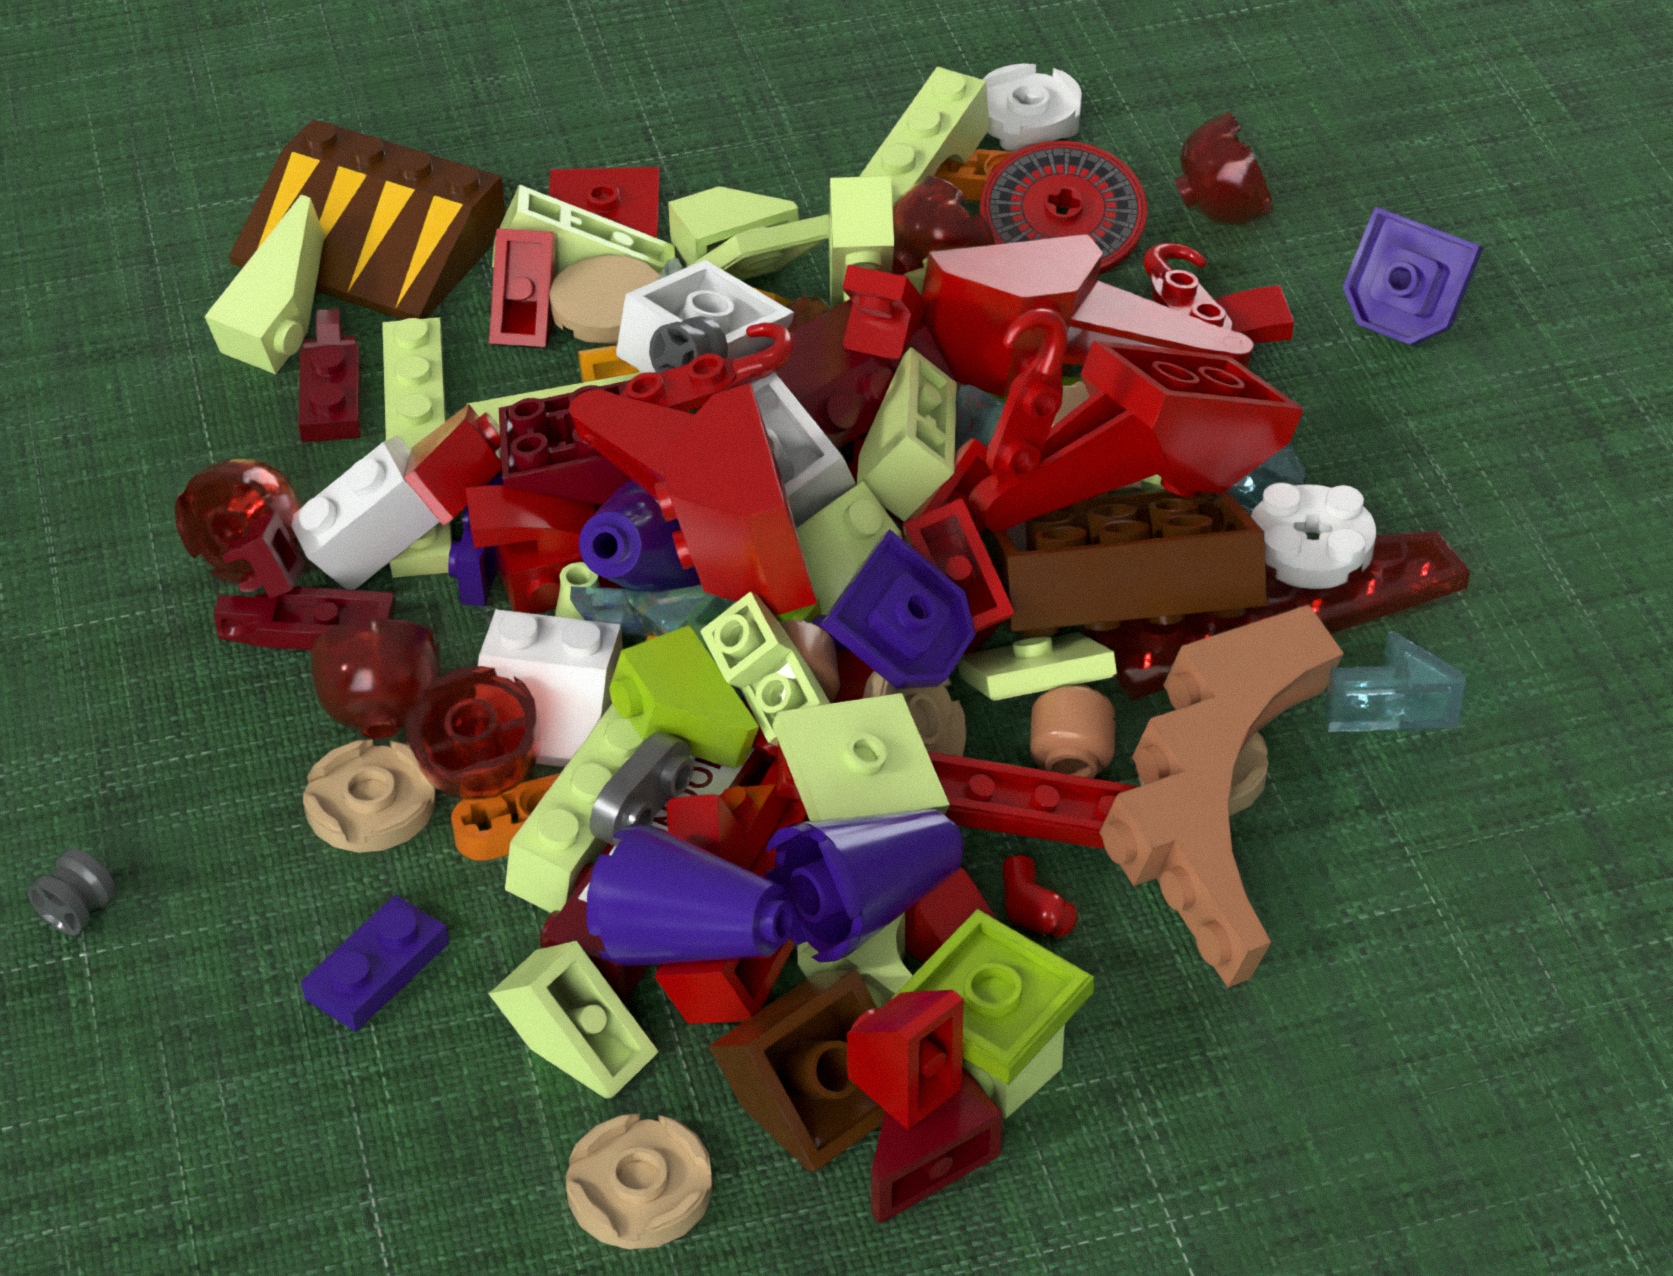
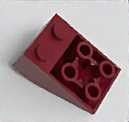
(548, 456)

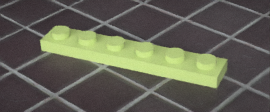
(412, 411)

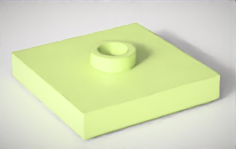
(768, 249)
(1037, 665)
(858, 759)

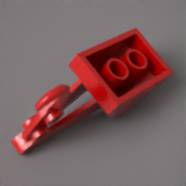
(983, 289)
(1147, 414)
(709, 469)

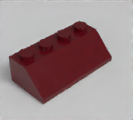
(841, 385)

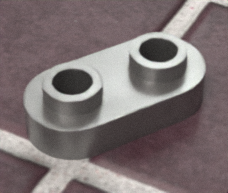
(642, 786)

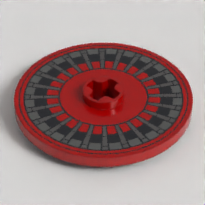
(1098, 187)

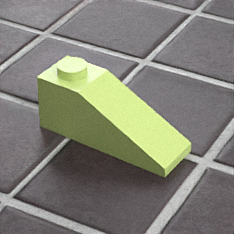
(581, 232)
(272, 297)
(911, 437)

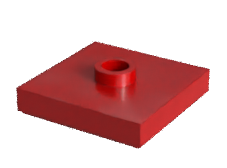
(616, 194)

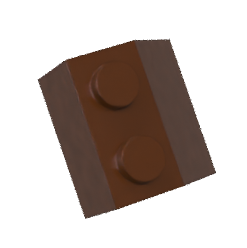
(793, 1068)

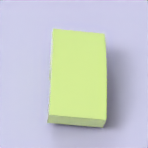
(761, 662)

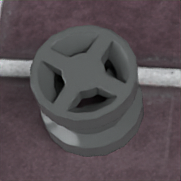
(675, 341)
(72, 891)

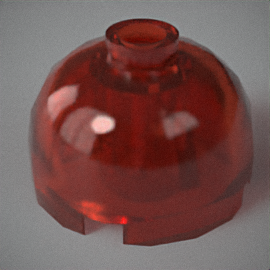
(1222, 174)
(931, 221)
(223, 504)
(374, 675)
(475, 733)

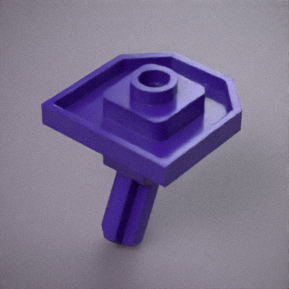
(1408, 278)
(901, 617)

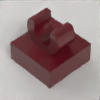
(270, 554)

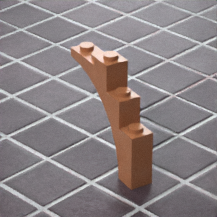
(1180, 818)

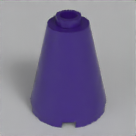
(634, 543)
(860, 873)
(681, 903)

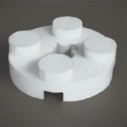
(1049, 109)
(1334, 513)

